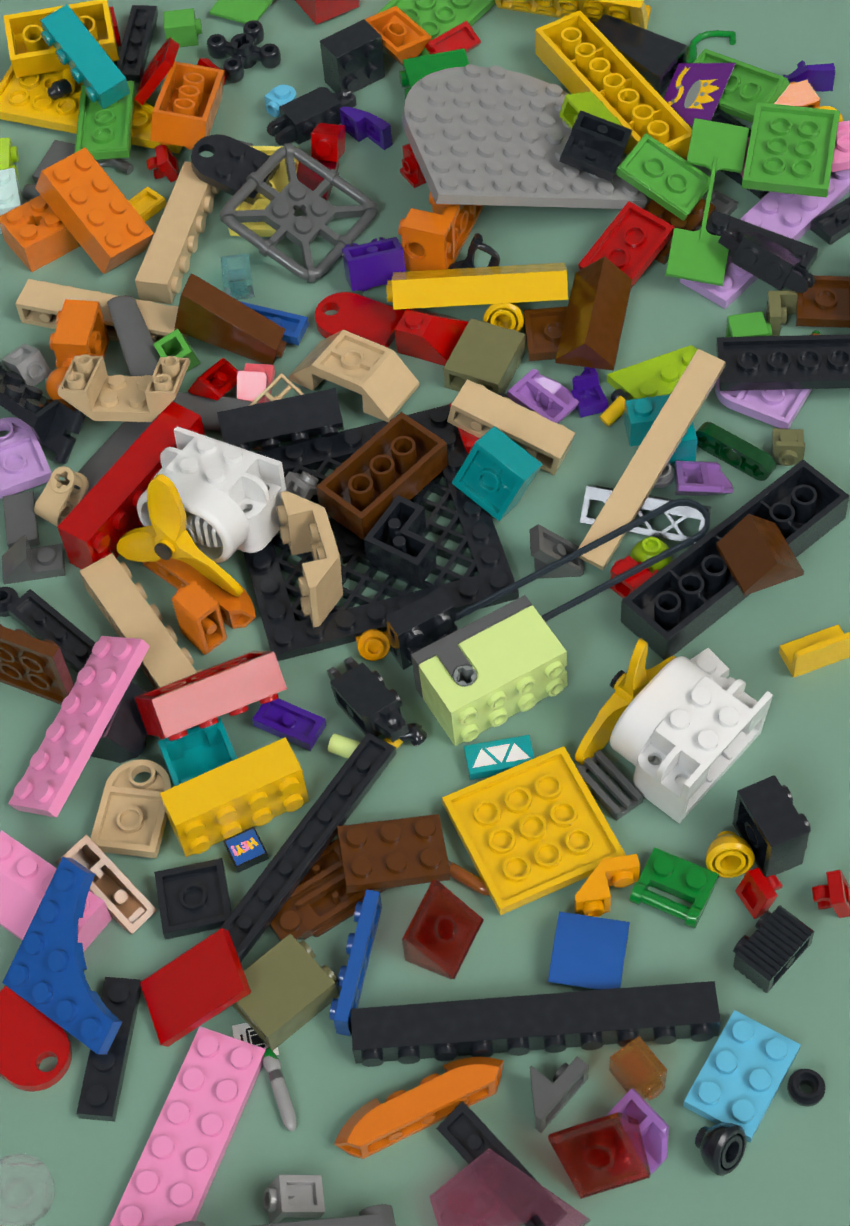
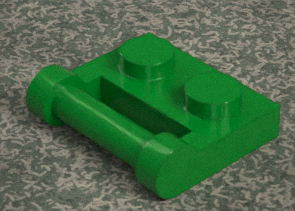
(677, 879)

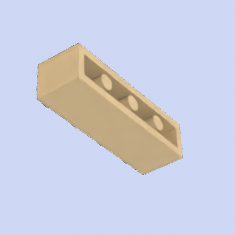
(480, 409)

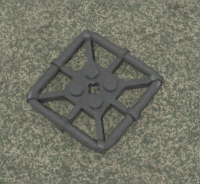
(299, 229)

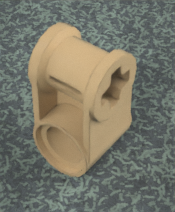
(60, 496)

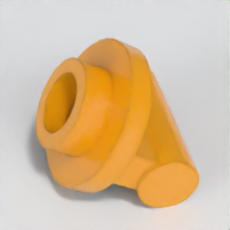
(373, 644)

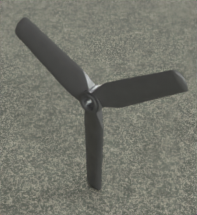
(142, 360)

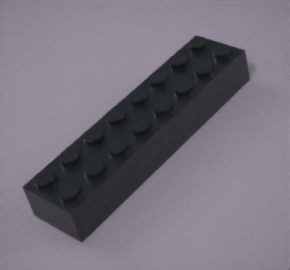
(698, 584)

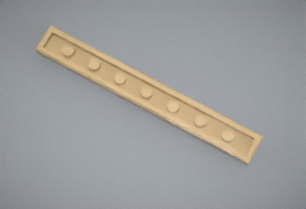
(653, 455)

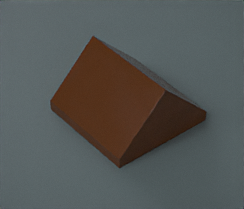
(758, 555)

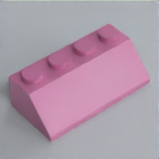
(23, 886)

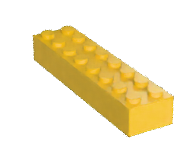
(590, 62)

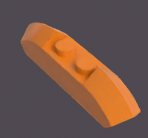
(235, 611)
(406, 1113)

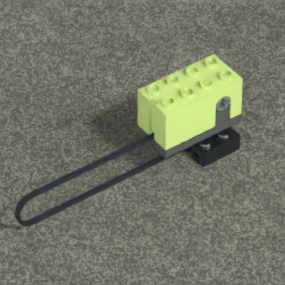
(503, 659)

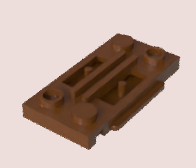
(318, 900)

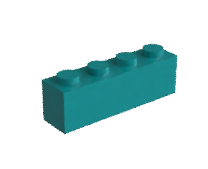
(84, 56)

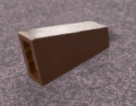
(227, 323)

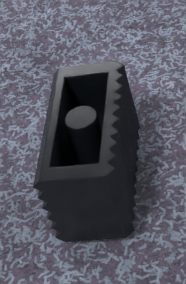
(772, 947)

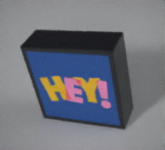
(246, 849)

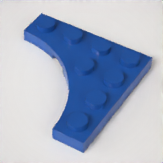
(52, 962)

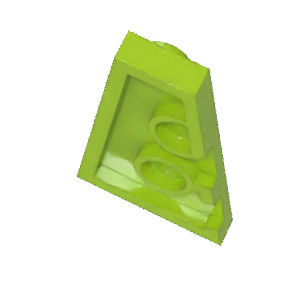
(653, 376)

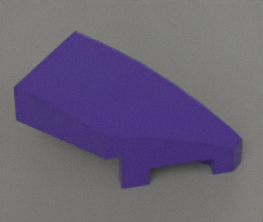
(819, 75)
(589, 393)

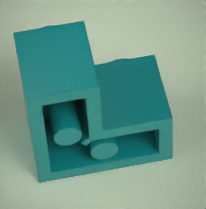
(640, 417)

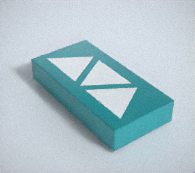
(497, 756)

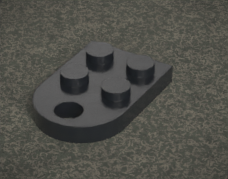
(229, 164)

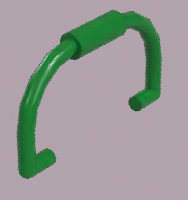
(691, 51)

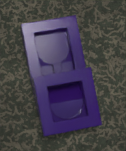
(364, 124)

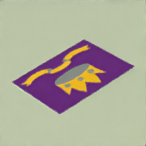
(697, 89)

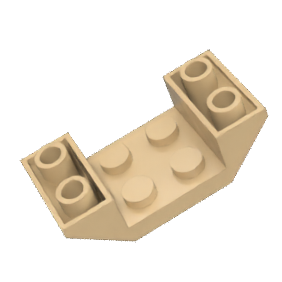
(362, 368)
(120, 396)
(308, 530)

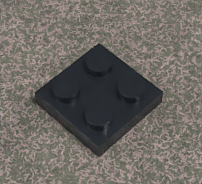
(193, 898)

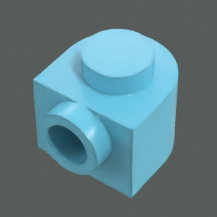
(277, 97)

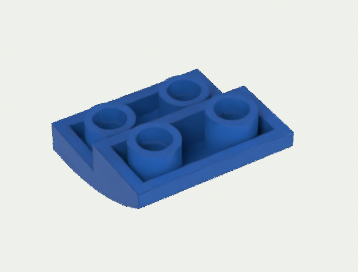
(588, 951)

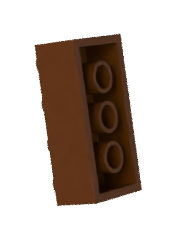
(390, 464)

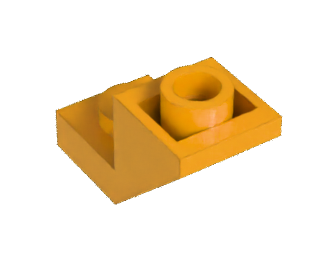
(594, 895)

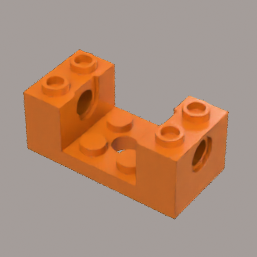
(436, 237)

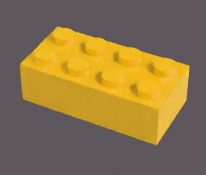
(30, 52)
(235, 797)

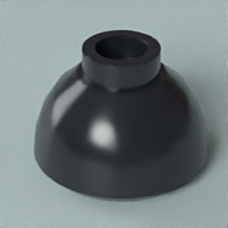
(721, 1146)

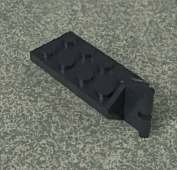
(48, 419)

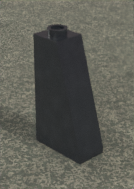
(646, 51)

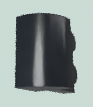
(595, 146)

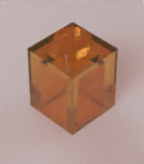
(639, 1069)

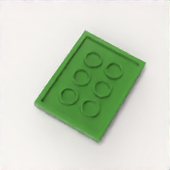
(441, 15)
(791, 149)

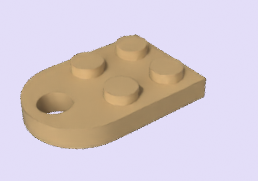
(132, 813)

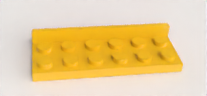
(630, 11)

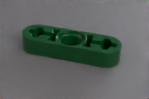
(746, 456)

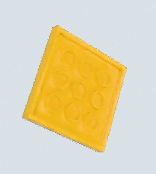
(532, 829)

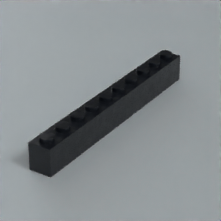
(534, 1023)

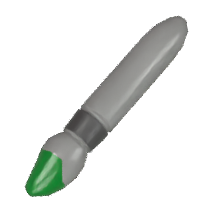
(279, 1087)

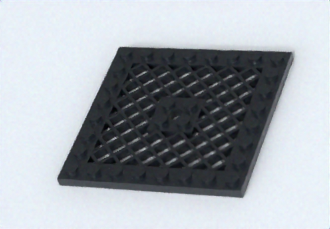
(344, 624)

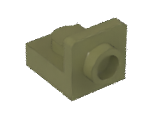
(778, 307)
(788, 446)

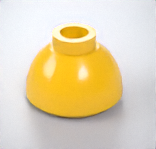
(504, 315)
(729, 855)

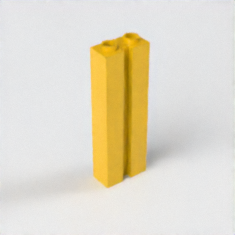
(478, 286)

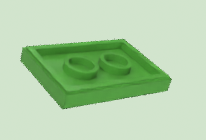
(664, 176)

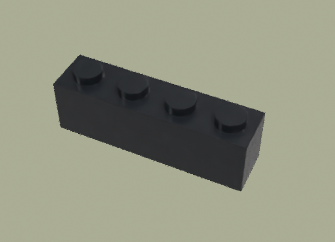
(282, 421)

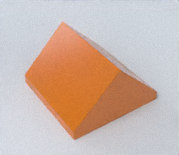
(399, 34)

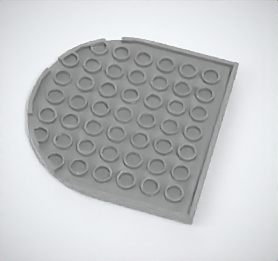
(500, 143)

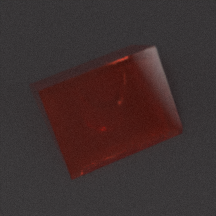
(441, 932)
(602, 1153)

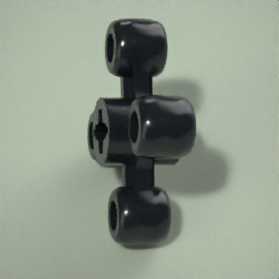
(243, 51)

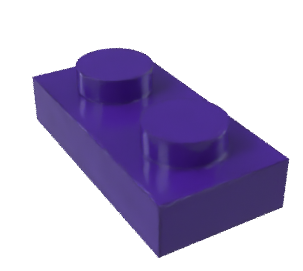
(290, 722)

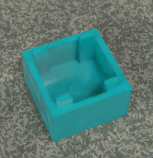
(496, 473)
(197, 752)

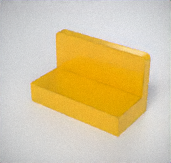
(815, 650)

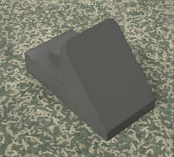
(549, 547)
(27, 563)
(551, 1097)

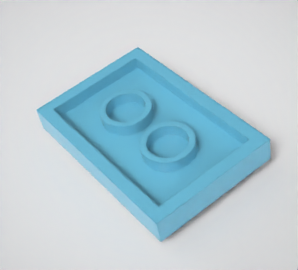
(742, 1074)

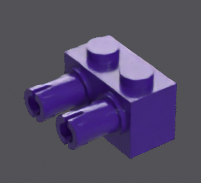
(372, 263)

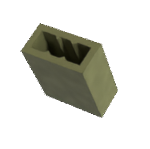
(485, 356)
(285, 991)

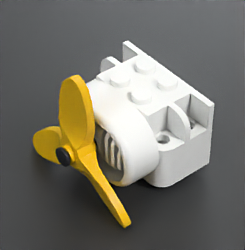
(207, 507)
(675, 728)

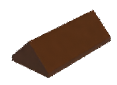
(595, 316)

